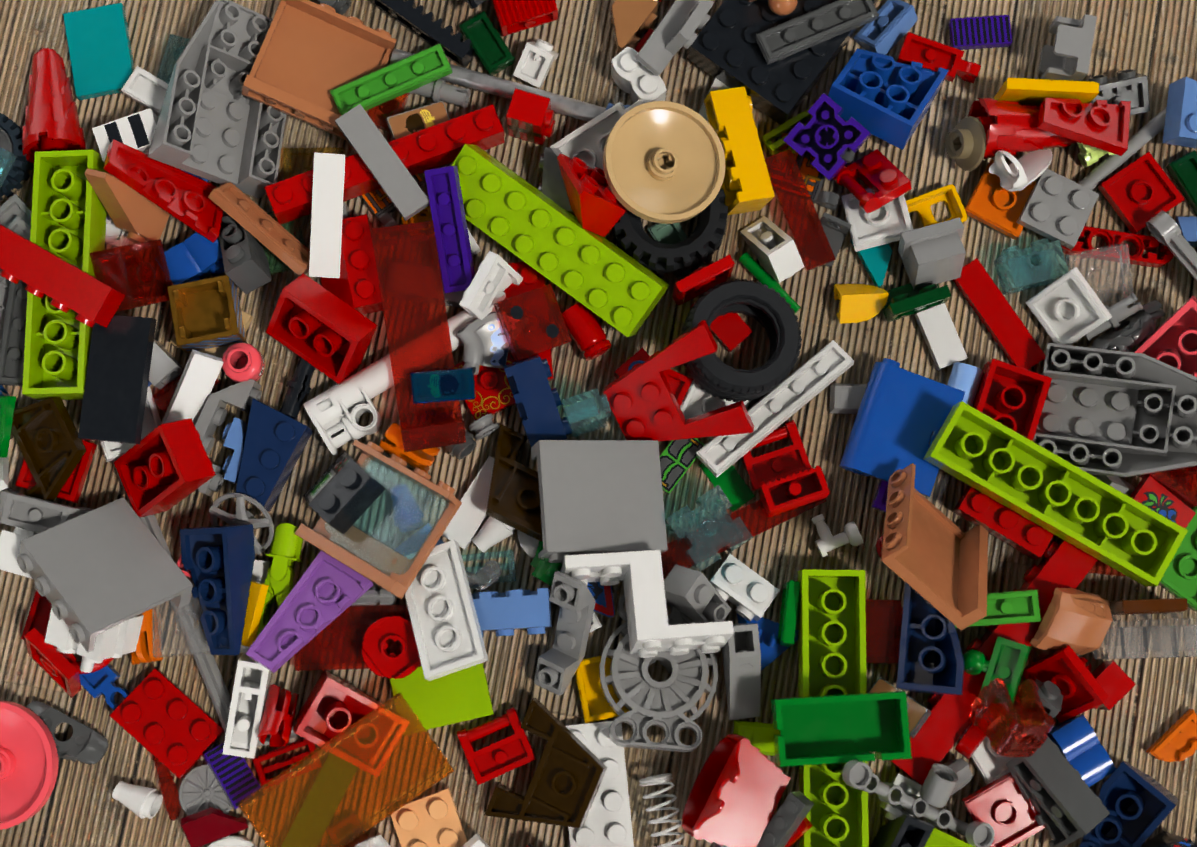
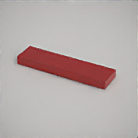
(998, 316)

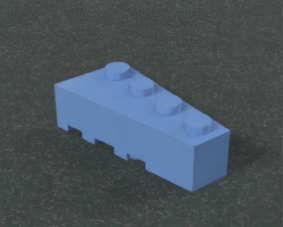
(513, 611)

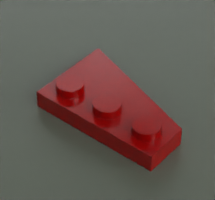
(1088, 123)

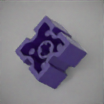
(827, 136)

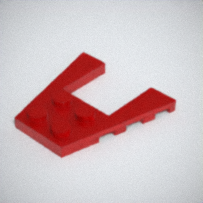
(649, 408)

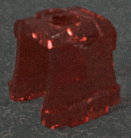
(1013, 727)

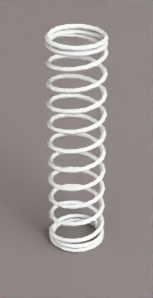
(662, 779)

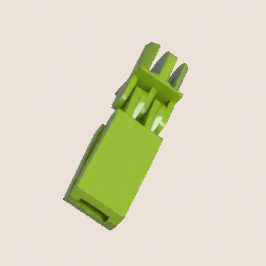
(284, 550)

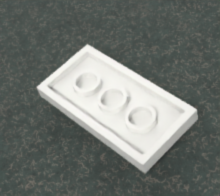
(444, 614)
(610, 815)

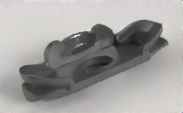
(1137, 329)
(85, 743)

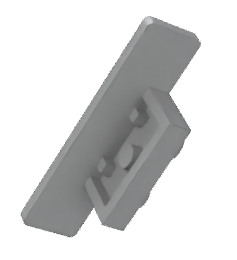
(673, 32)

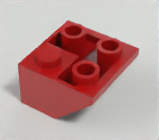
(590, 195)

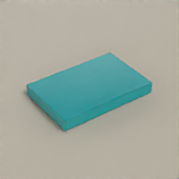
(99, 50)

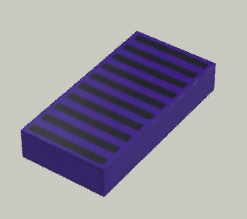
(980, 32)
(232, 775)

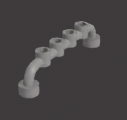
(859, 775)

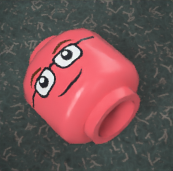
(243, 362)

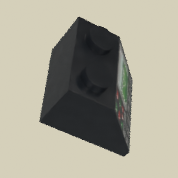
(343, 493)

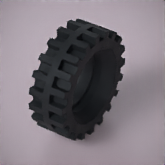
(678, 256)

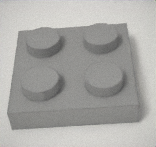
(1058, 208)

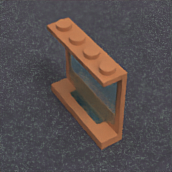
(396, 530)

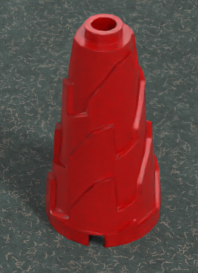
(50, 112)
(1013, 127)

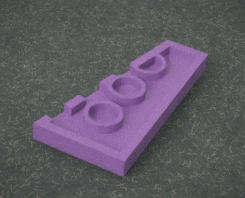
(310, 607)

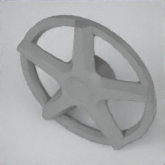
(243, 516)

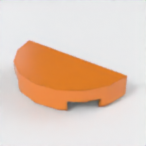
(1178, 741)

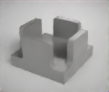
(1071, 50)

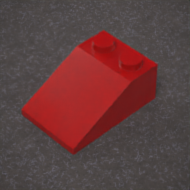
(331, 709)

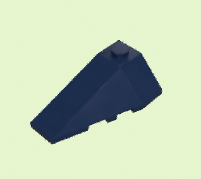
(222, 574)
(928, 649)
(1135, 808)

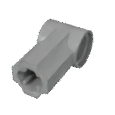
(944, 781)

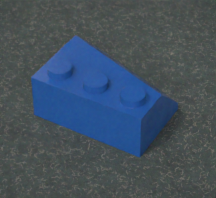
(886, 94)

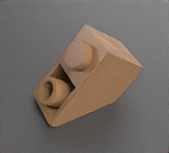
(631, 19)

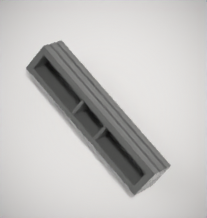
(786, 820)

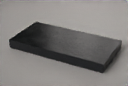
(117, 380)

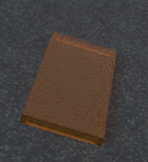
(349, 781)

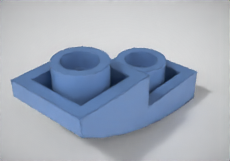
(234, 437)

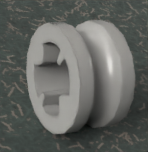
(483, 427)

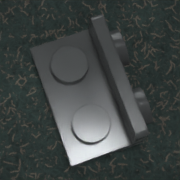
(1124, 87)

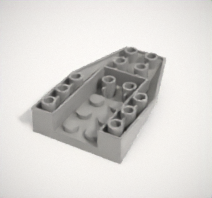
(205, 117)
(1117, 412)

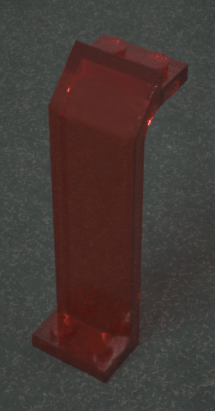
(416, 330)

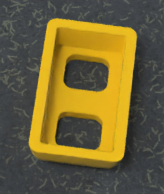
(947, 194)

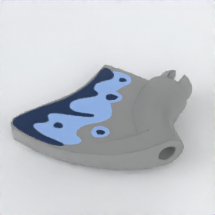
(484, 343)

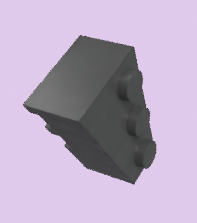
(1058, 793)

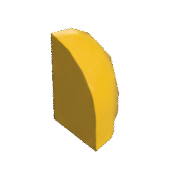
(859, 302)

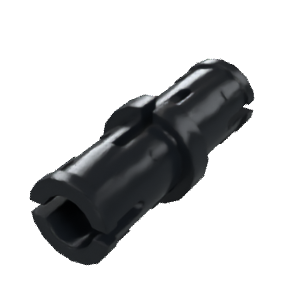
(297, 388)

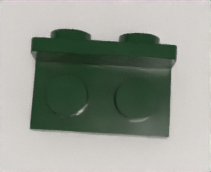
(906, 301)

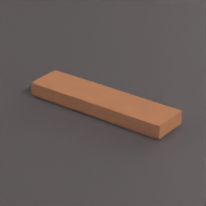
(262, 227)

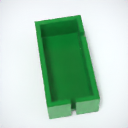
(841, 728)

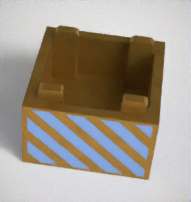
(206, 314)

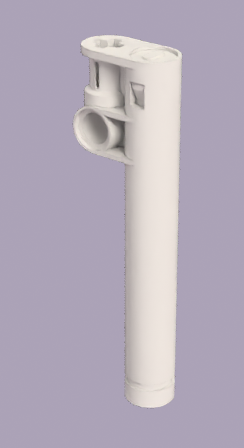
(340, 407)

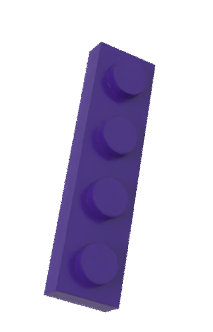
(450, 228)

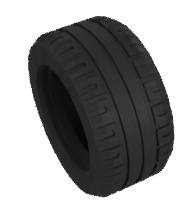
(772, 313)

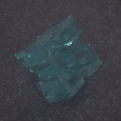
(708, 528)

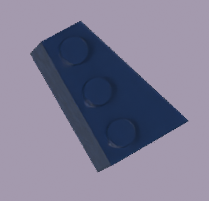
(536, 400)
(269, 453)

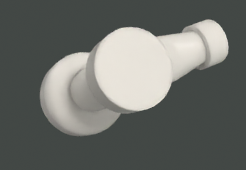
(829, 542)

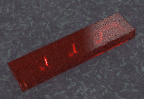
(799, 210)

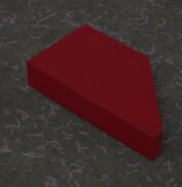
(210, 826)

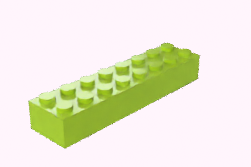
(71, 225)
(556, 243)
(1055, 495)

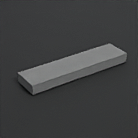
(382, 162)

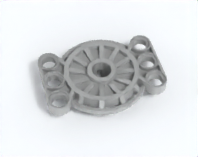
(656, 701)

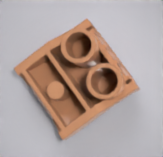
(1074, 620)

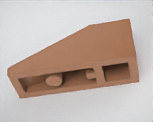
(128, 208)

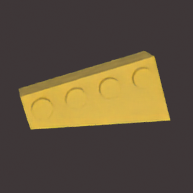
(746, 173)

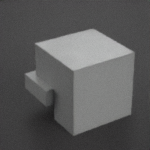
(933, 253)

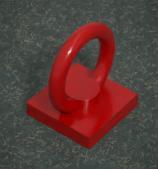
(59, 666)

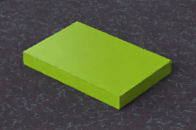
(448, 698)

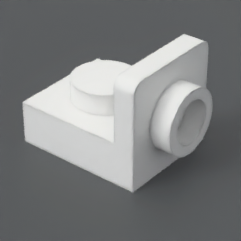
(535, 62)

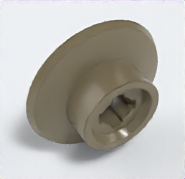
(967, 143)

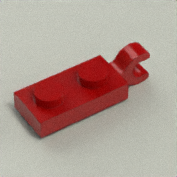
(937, 55)

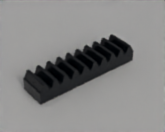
(428, 29)

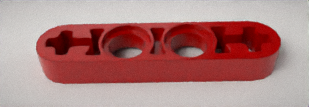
(1116, 237)

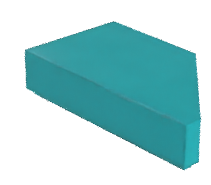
(876, 262)

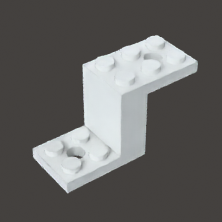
(647, 603)

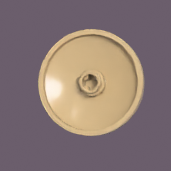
(664, 162)

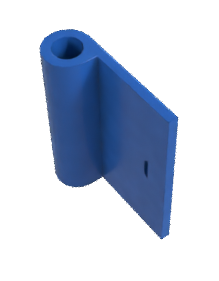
(897, 423)

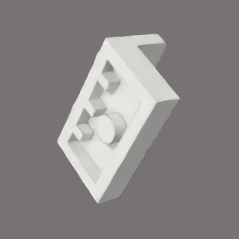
(744, 588)

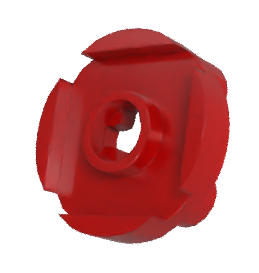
(375, 645)

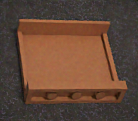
(308, 56)
(935, 553)

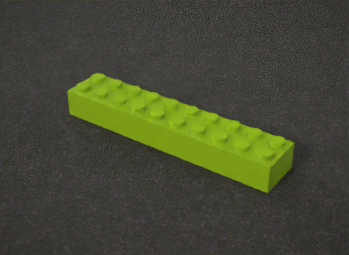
(832, 664)

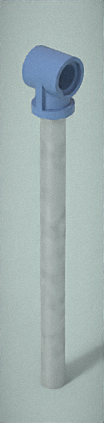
(506, 88)

